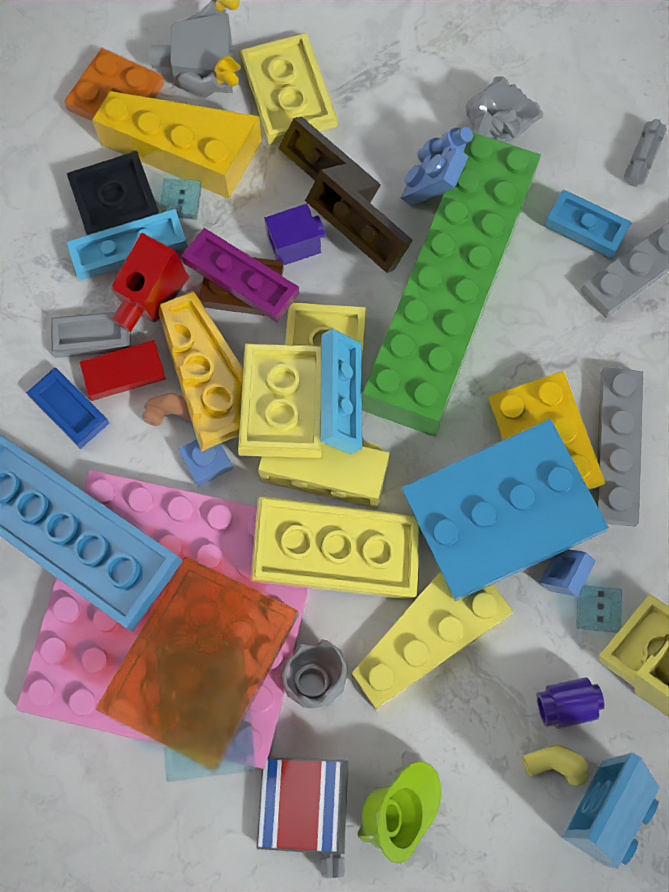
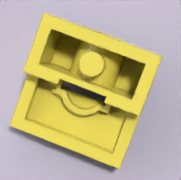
(633, 652)

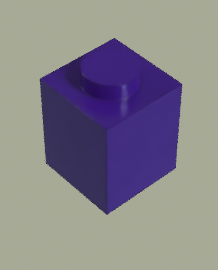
(294, 234)

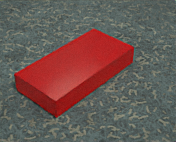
(122, 370)

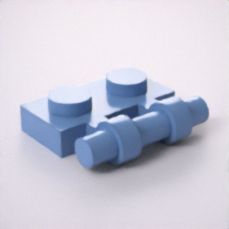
(441, 166)

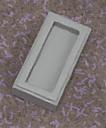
(87, 335)

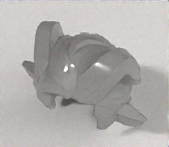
(502, 111)

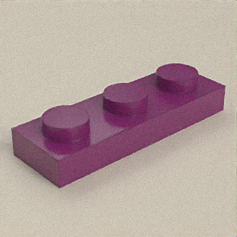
(240, 274)

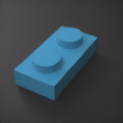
(587, 223)

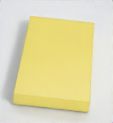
(335, 548)

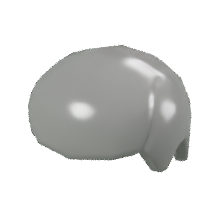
(315, 674)

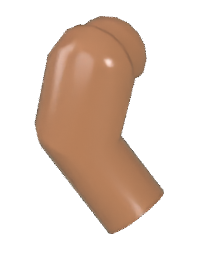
(163, 406)

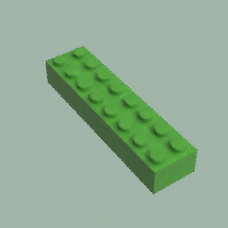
(450, 286)

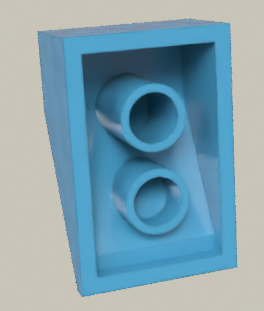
(613, 810)

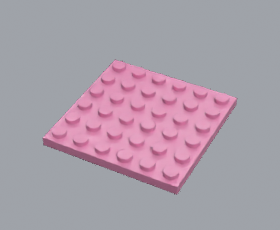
(84, 646)

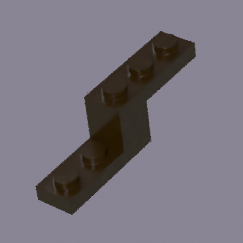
(344, 195)

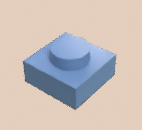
(206, 464)
(567, 572)

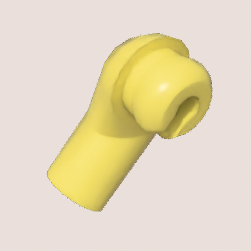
(561, 759)

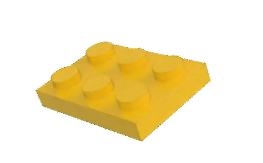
(545, 400)

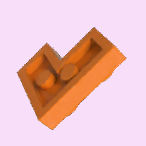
(107, 74)

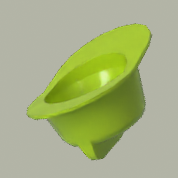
(401, 812)

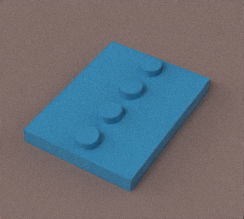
(504, 509)

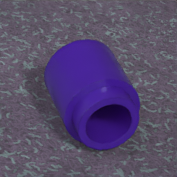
(570, 703)

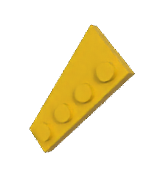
(205, 369)

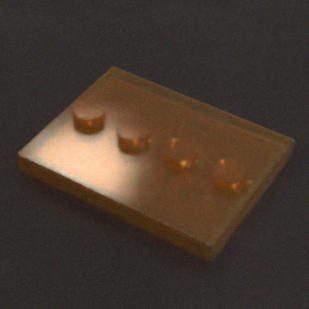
(198, 663)

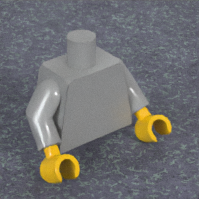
(201, 51)

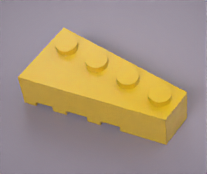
(181, 138)

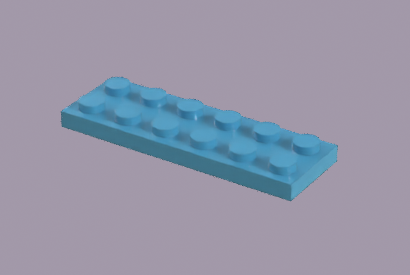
(80, 539)

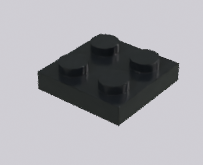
(112, 193)

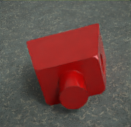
(147, 280)

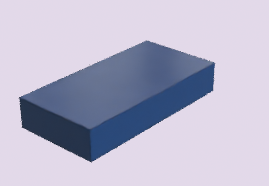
(67, 408)

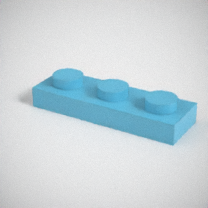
(110, 248)
(341, 392)

